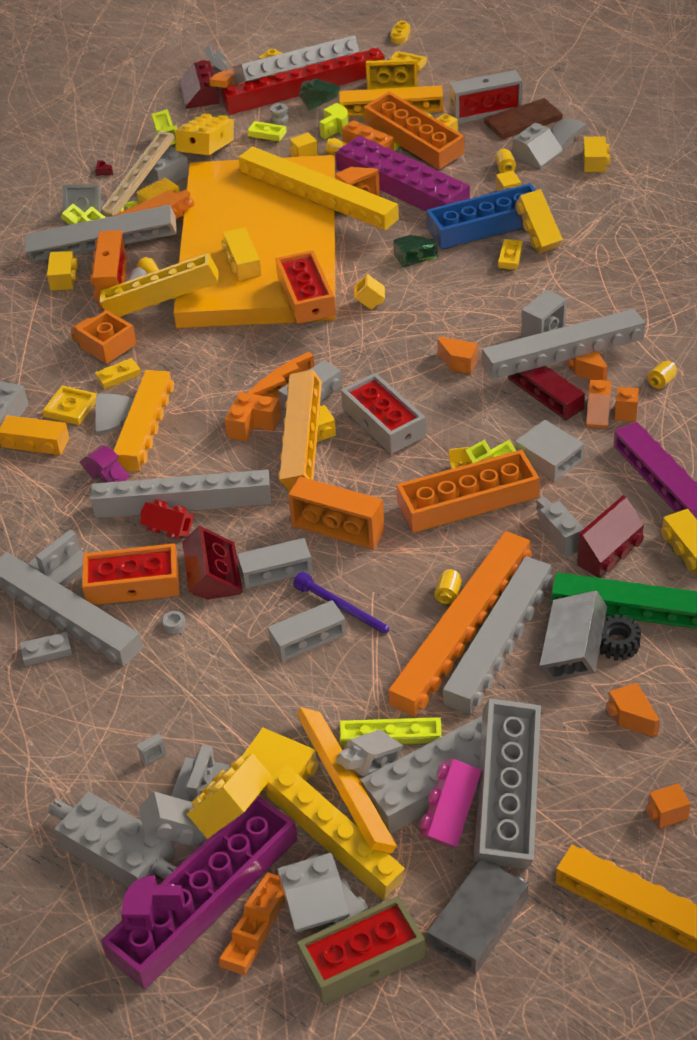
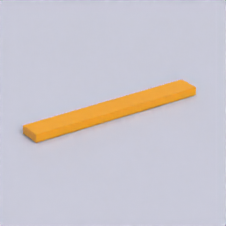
(346, 782)

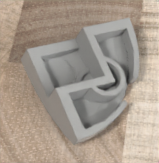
(217, 58)
(566, 130)
(111, 411)

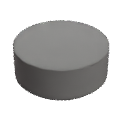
(173, 622)

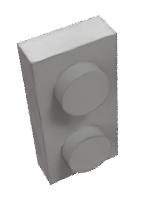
(46, 648)

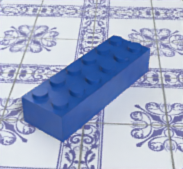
(476, 217)

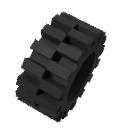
(620, 648)

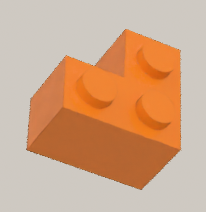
(251, 412)

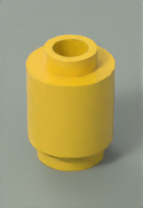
(505, 161)
(662, 374)
(448, 586)

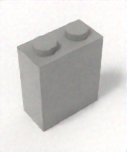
(550, 450)

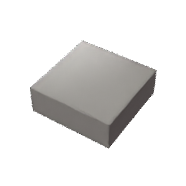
(151, 749)

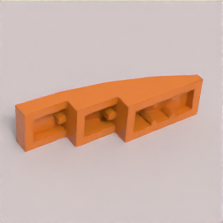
(223, 79)
(280, 377)
(254, 925)

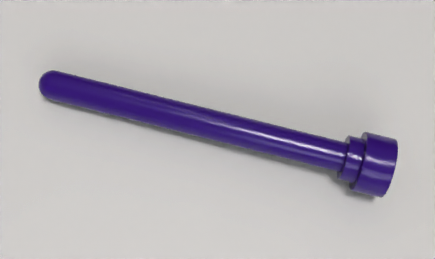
(304, 582)

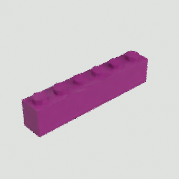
(657, 467)

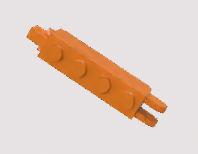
(179, 202)

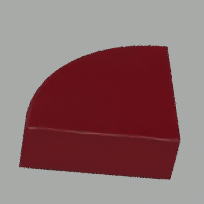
(103, 169)

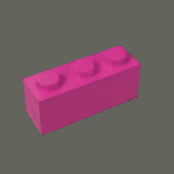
(449, 802)

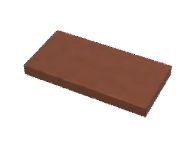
(520, 118)

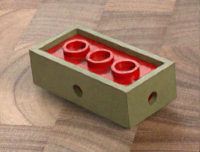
(361, 950)

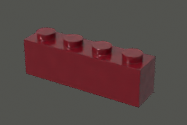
(551, 390)

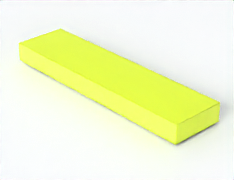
(402, 730)

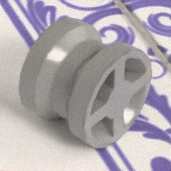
(279, 113)

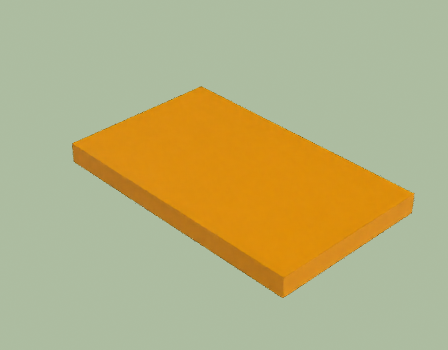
(277, 226)

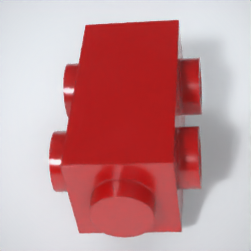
(173, 520)

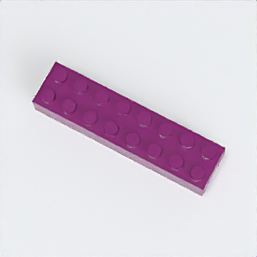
(403, 176)
(210, 884)

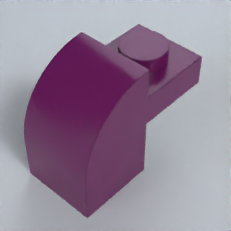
(105, 464)
(145, 898)

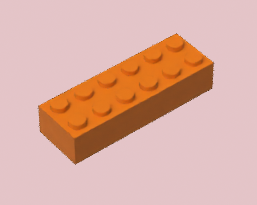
(414, 130)
(467, 491)

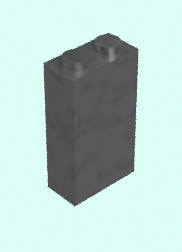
(573, 636)
(478, 915)

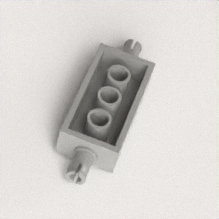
(111, 840)

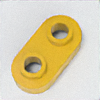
(400, 32)

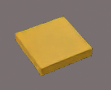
(70, 405)

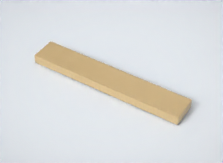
(137, 174)

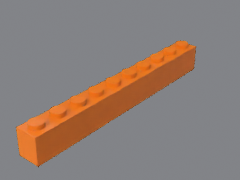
(458, 625)

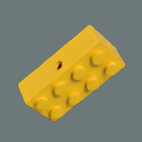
(205, 134)

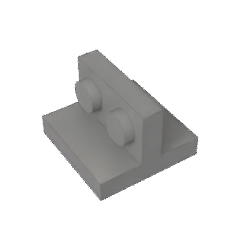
(82, 196)
(61, 559)
(197, 774)

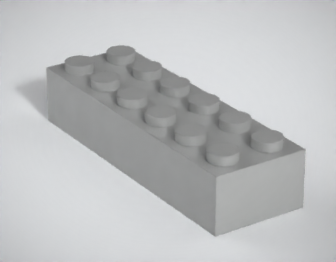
(507, 784)
(403, 786)

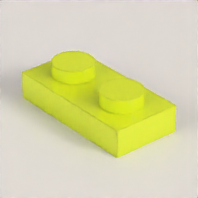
(266, 131)

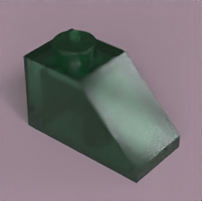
(317, 92)
(414, 249)

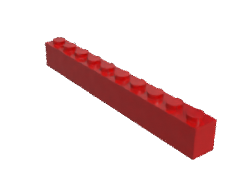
(288, 84)

